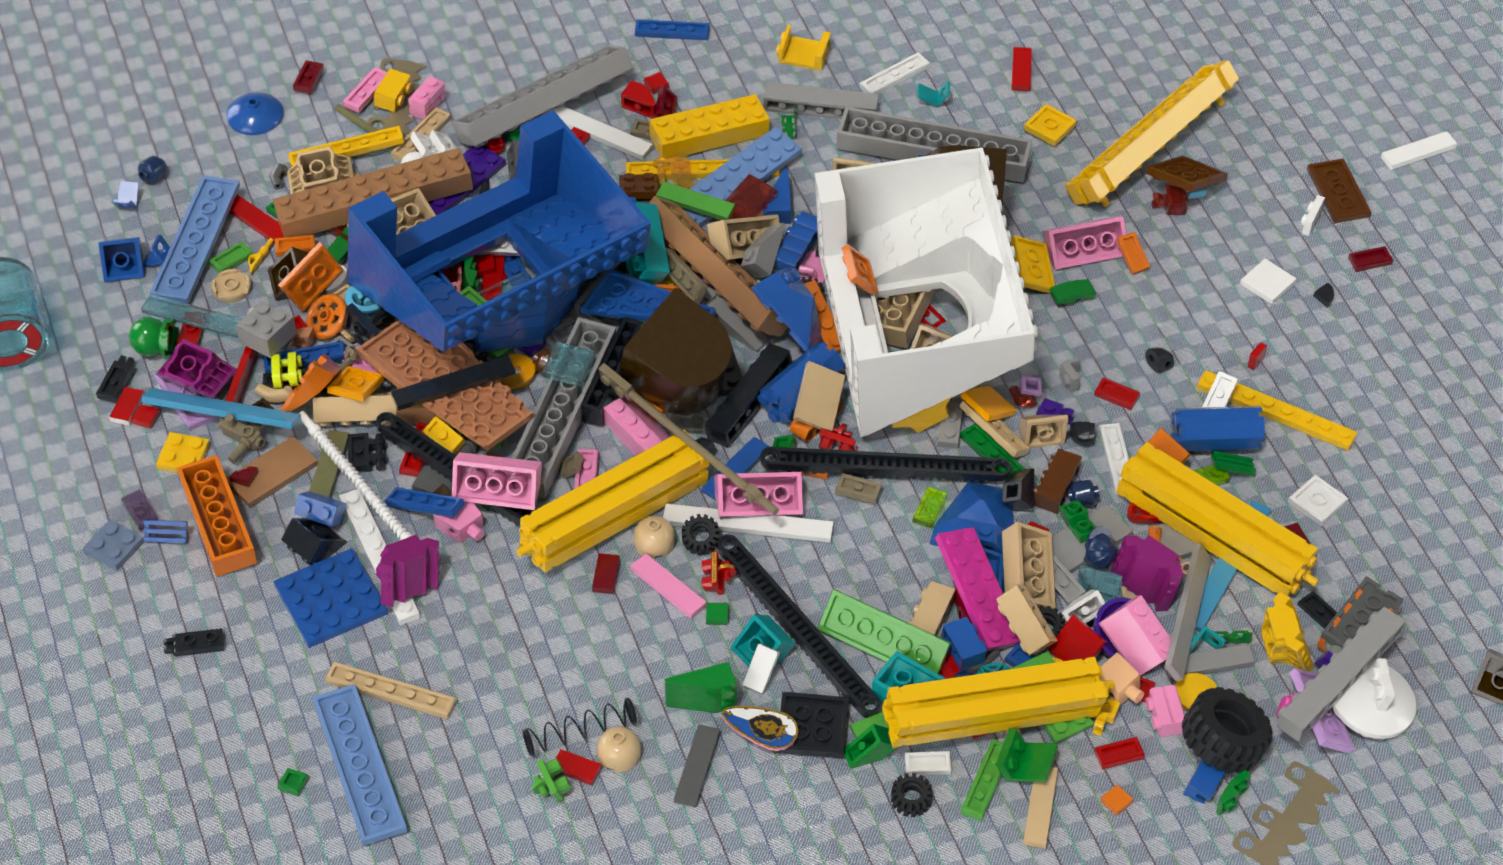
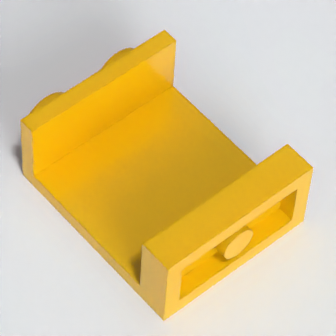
(803, 51)

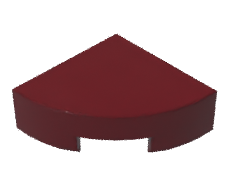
(245, 476)

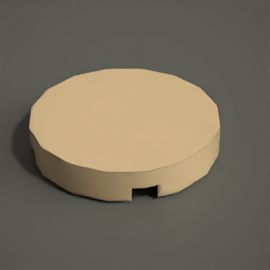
(231, 286)

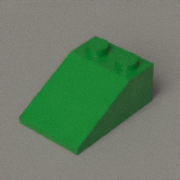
(703, 689)

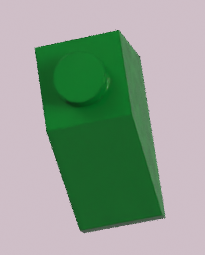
(869, 747)

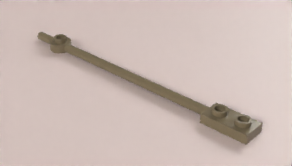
(623, 388)

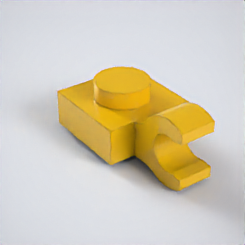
(1106, 714)

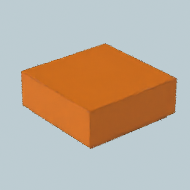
(1116, 800)

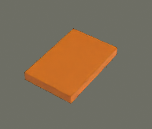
(310, 277)

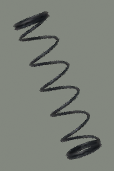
(629, 709)

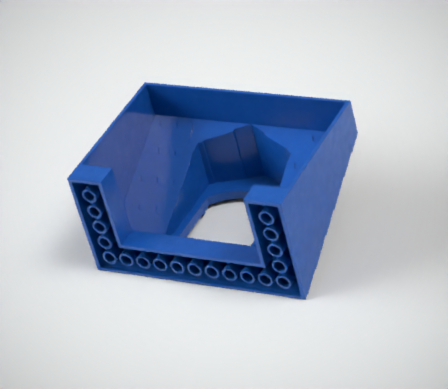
(555, 213)

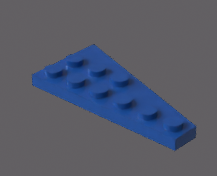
(628, 297)

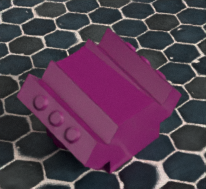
(196, 369)
(408, 569)
(1149, 570)

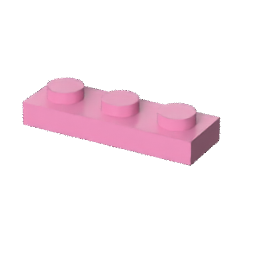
(364, 91)

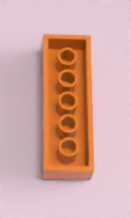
(216, 515)

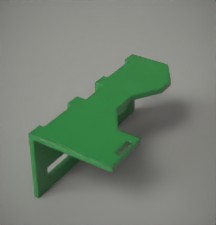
(788, 125)
(1234, 637)

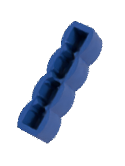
(797, 242)

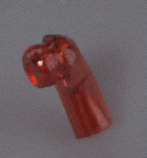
(1022, 400)

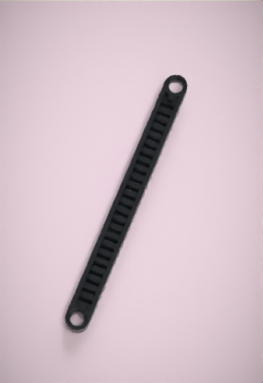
(433, 455)
(885, 464)
(799, 626)

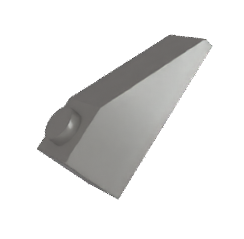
(761, 254)

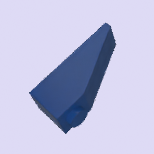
(781, 202)

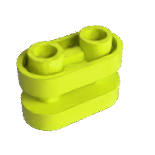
(294, 374)

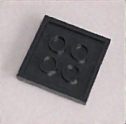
(819, 722)

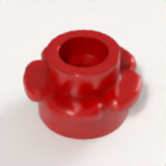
(496, 145)

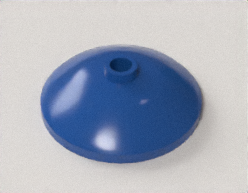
(255, 113)

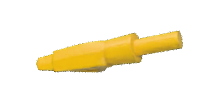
(257, 258)

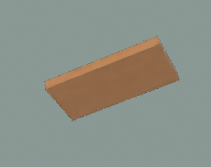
(275, 471)

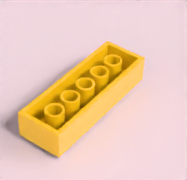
(709, 127)

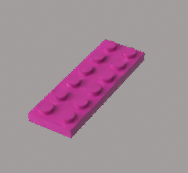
(976, 586)

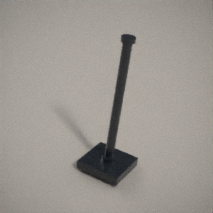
(360, 326)

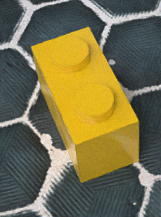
(392, 90)

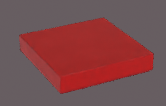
(1077, 641)

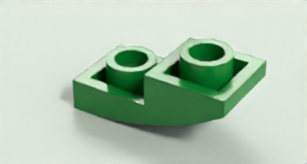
(470, 274)
(1070, 291)
(1077, 520)
(1230, 795)

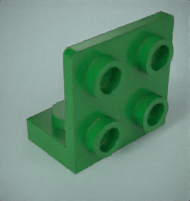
(1025, 760)

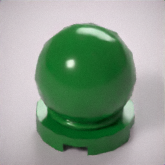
(152, 336)

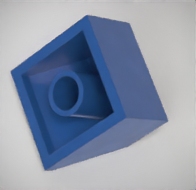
(121, 259)

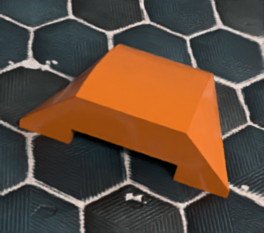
(314, 381)

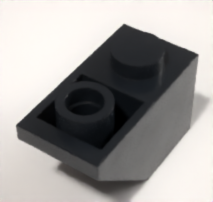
(1019, 490)

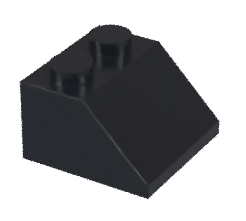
(311, 540)

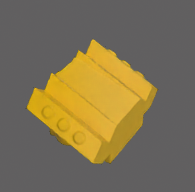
(925, 417)
(1284, 635)

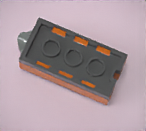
(1355, 612)

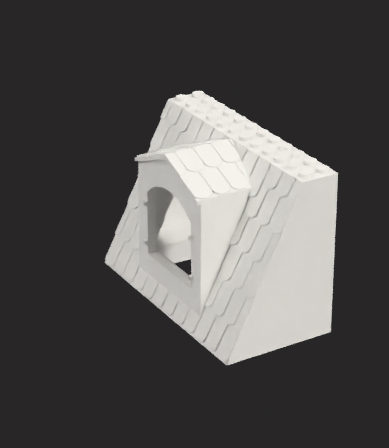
(923, 230)

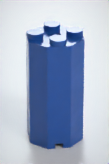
(782, 392)
(1218, 428)

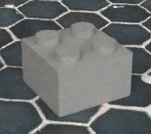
(266, 329)

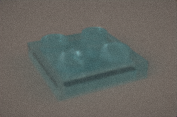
(568, 364)

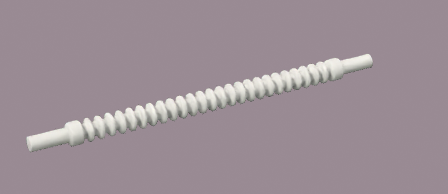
(353, 475)

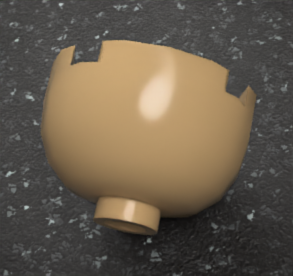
(654, 537)
(619, 749)

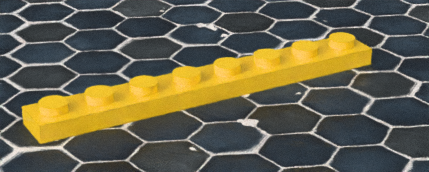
(1286, 413)

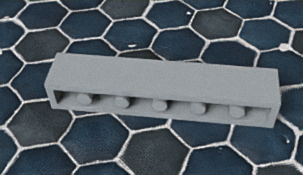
(815, 100)

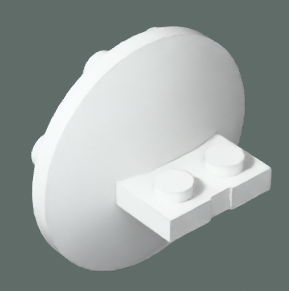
(1378, 703)

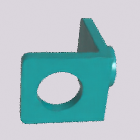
(932, 96)
(1205, 636)

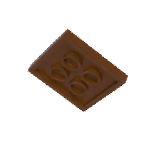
(1186, 173)

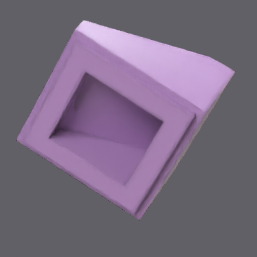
(1031, 385)

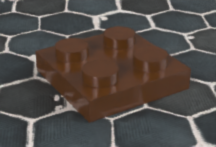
(639, 186)

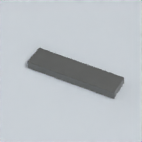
(697, 765)

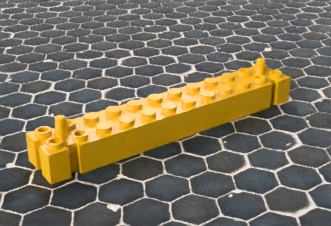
(1151, 133)

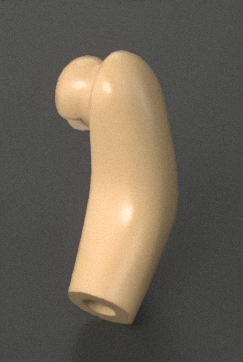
(273, 395)

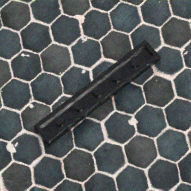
(453, 382)

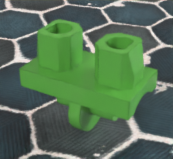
(556, 787)

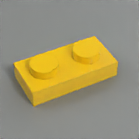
(444, 435)

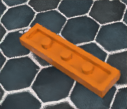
(825, 318)

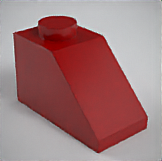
(638, 99)

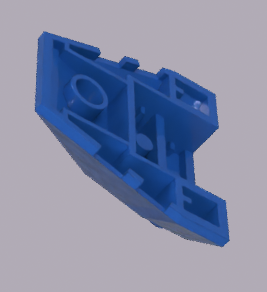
(792, 304)
(979, 508)

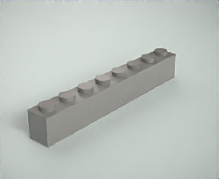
(1340, 674)

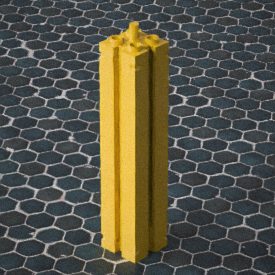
(611, 502)
(1218, 521)
(995, 701)

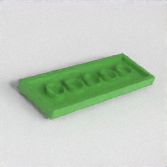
(881, 632)

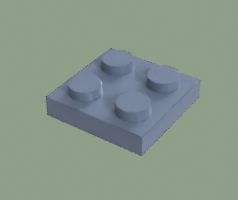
(113, 545)

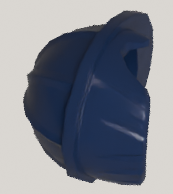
(1100, 548)

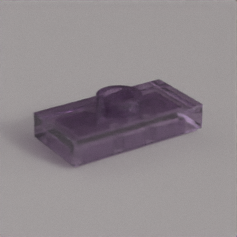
(138, 508)

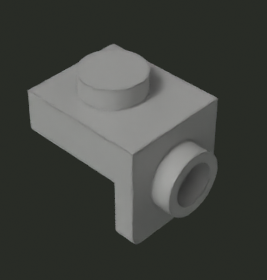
(1069, 375)

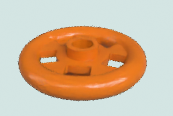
(332, 329)

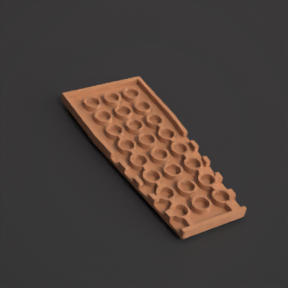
(481, 413)

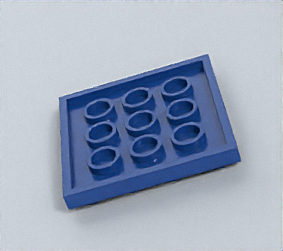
(330, 597)

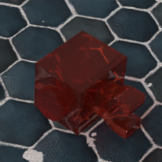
(1173, 199)

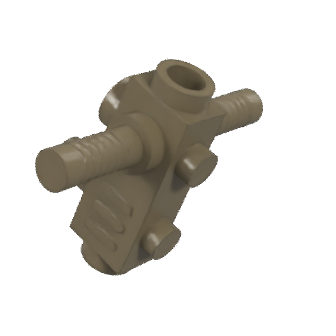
(247, 436)

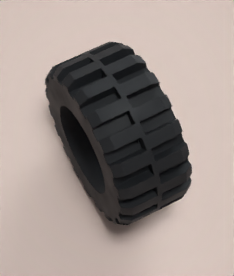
(1227, 730)

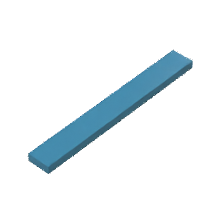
(221, 408)
(1218, 582)

